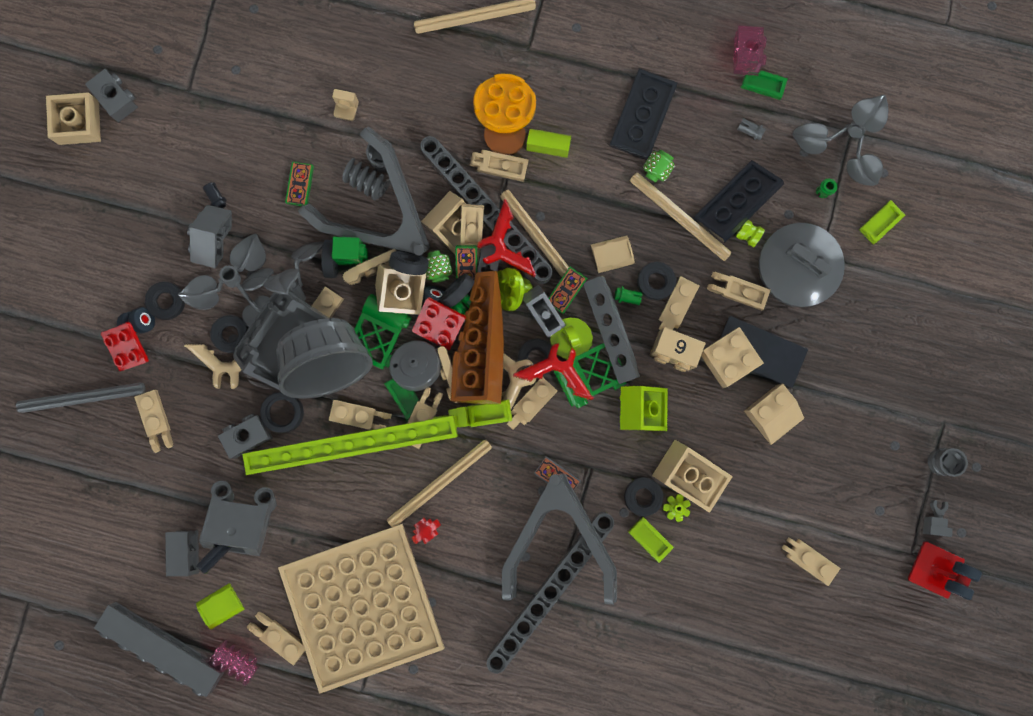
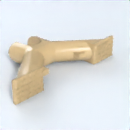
(218, 367)
(515, 383)

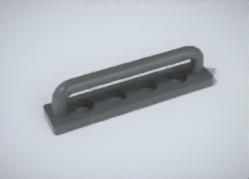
(630, 370)

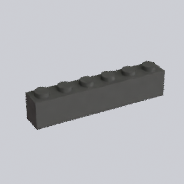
(159, 649)

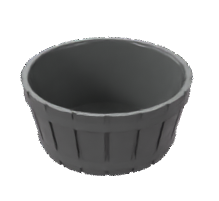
(320, 359)

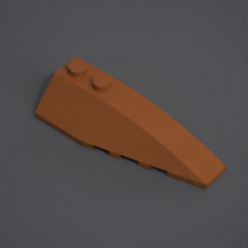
(480, 355)

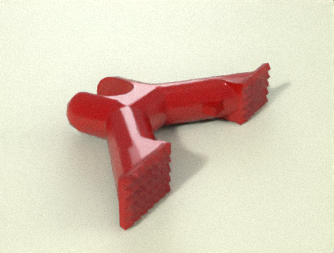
(497, 240)
(552, 363)

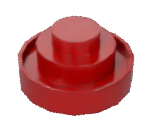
(425, 530)

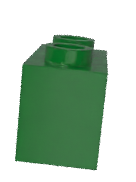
(349, 251)

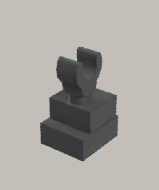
(937, 525)

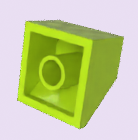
(643, 408)

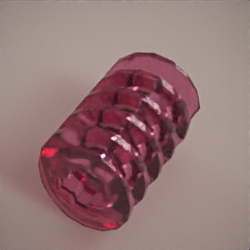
(235, 663)

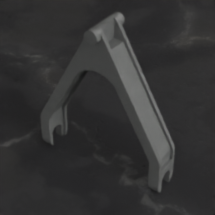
(410, 235)
(559, 496)

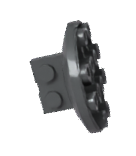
(801, 265)

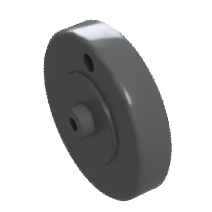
(415, 365)

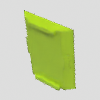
(219, 606)

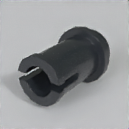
(214, 195)

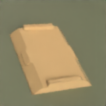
(613, 254)

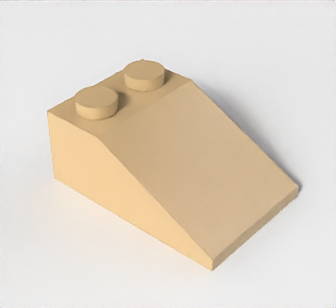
(692, 475)

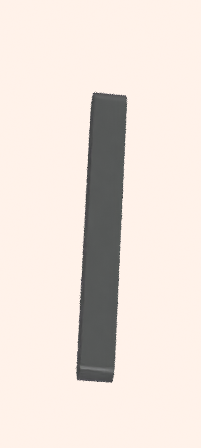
(489, 220)
(547, 603)

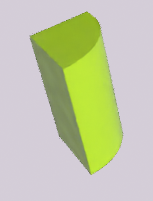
(548, 143)

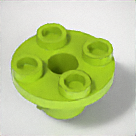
(512, 288)

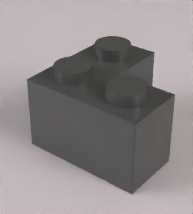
(208, 234)

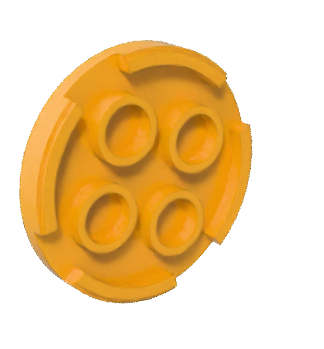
(504, 103)

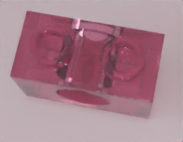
(747, 61)

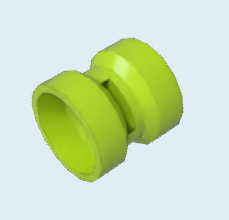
(750, 233)

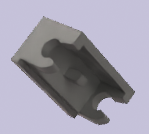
(182, 553)

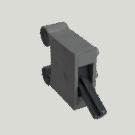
(234, 525)

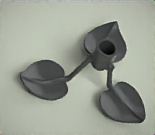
(868, 115)
(284, 281)
(202, 290)

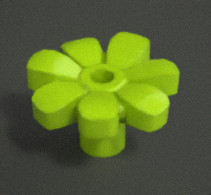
(672, 508)

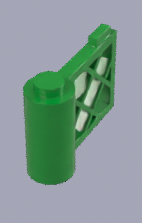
(388, 320)
(576, 400)

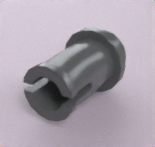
(751, 129)

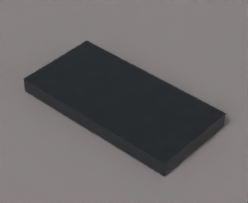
(643, 114)
(738, 201)
(780, 357)

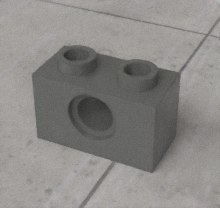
(103, 86)
(543, 311)
(232, 440)

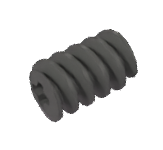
(364, 181)

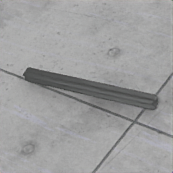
(80, 397)

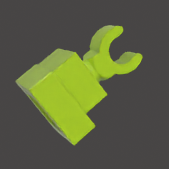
(461, 416)

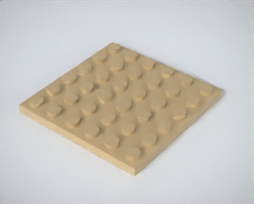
(361, 608)

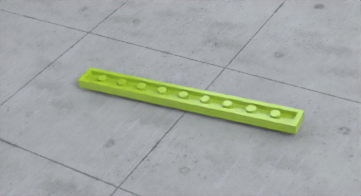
(350, 445)

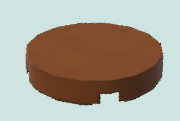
(504, 142)

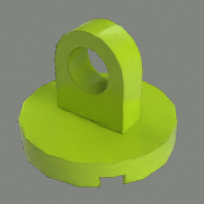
(574, 335)

